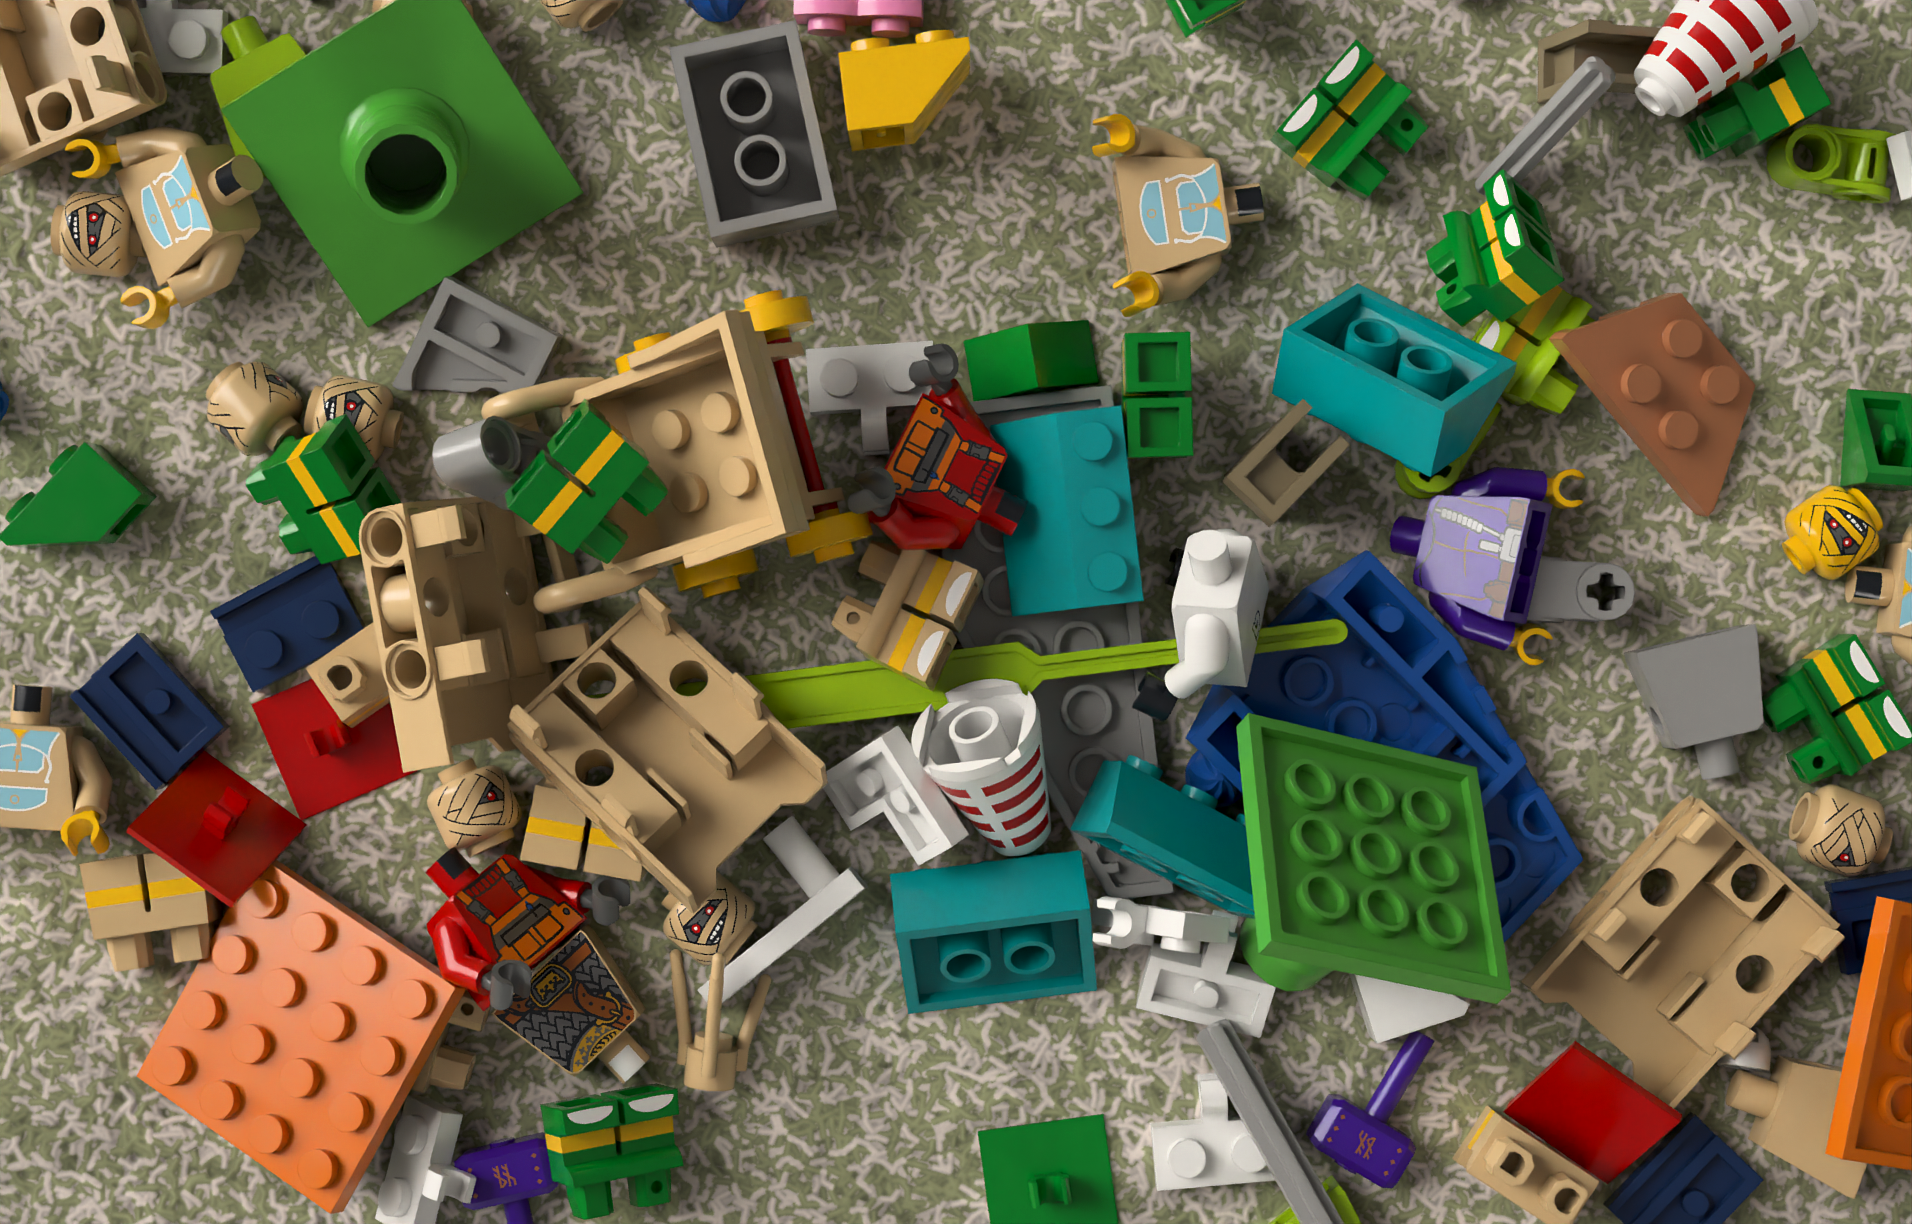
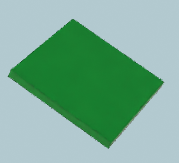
(1049, 1173)

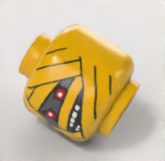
(1832, 532)

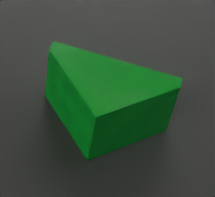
(1031, 359)
(1877, 441)

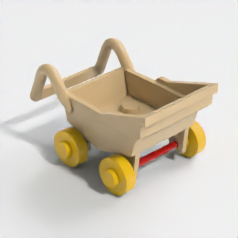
(718, 441)

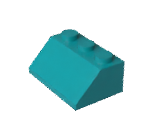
(1391, 378)
(1079, 521)
(1169, 833)
(994, 931)

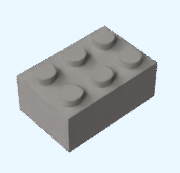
(754, 134)

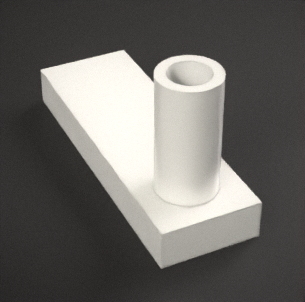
(820, 882)

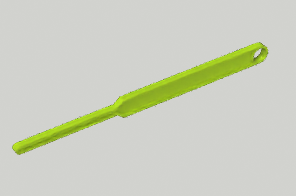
(873, 691)

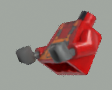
(939, 469)
(509, 922)

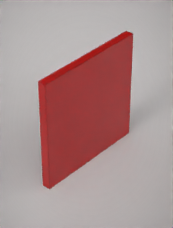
(321, 755)
(216, 828)
(1592, 1112)

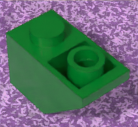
(82, 504)

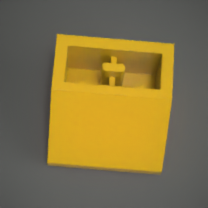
(899, 88)

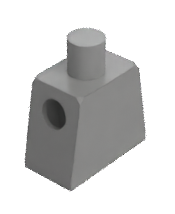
(1702, 693)

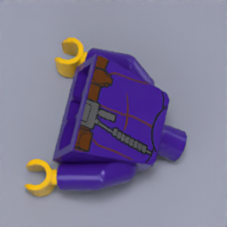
(1484, 552)

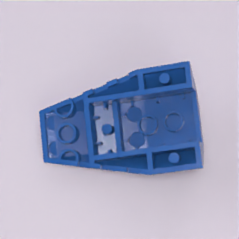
(1408, 688)

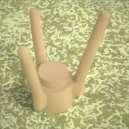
(711, 1058)

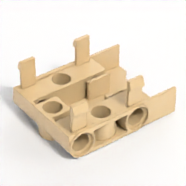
(56, 59)
(457, 623)
(685, 769)
(1666, 969)

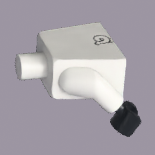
(1215, 618)

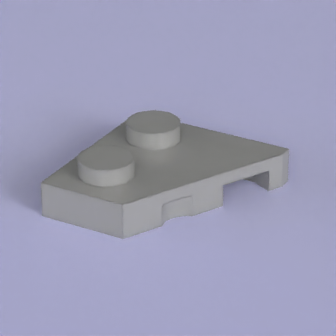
(475, 345)

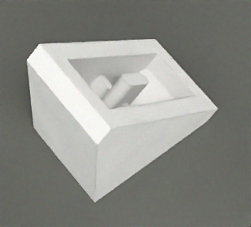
(1400, 1009)

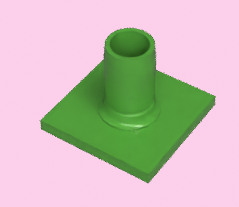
(402, 151)
(1366, 864)

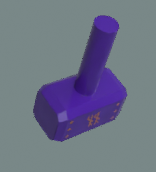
(1362, 1137)
(509, 1174)

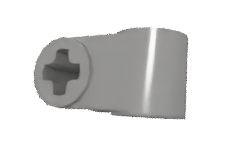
(486, 457)
(1562, 591)

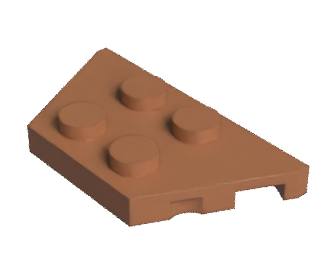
(1667, 389)

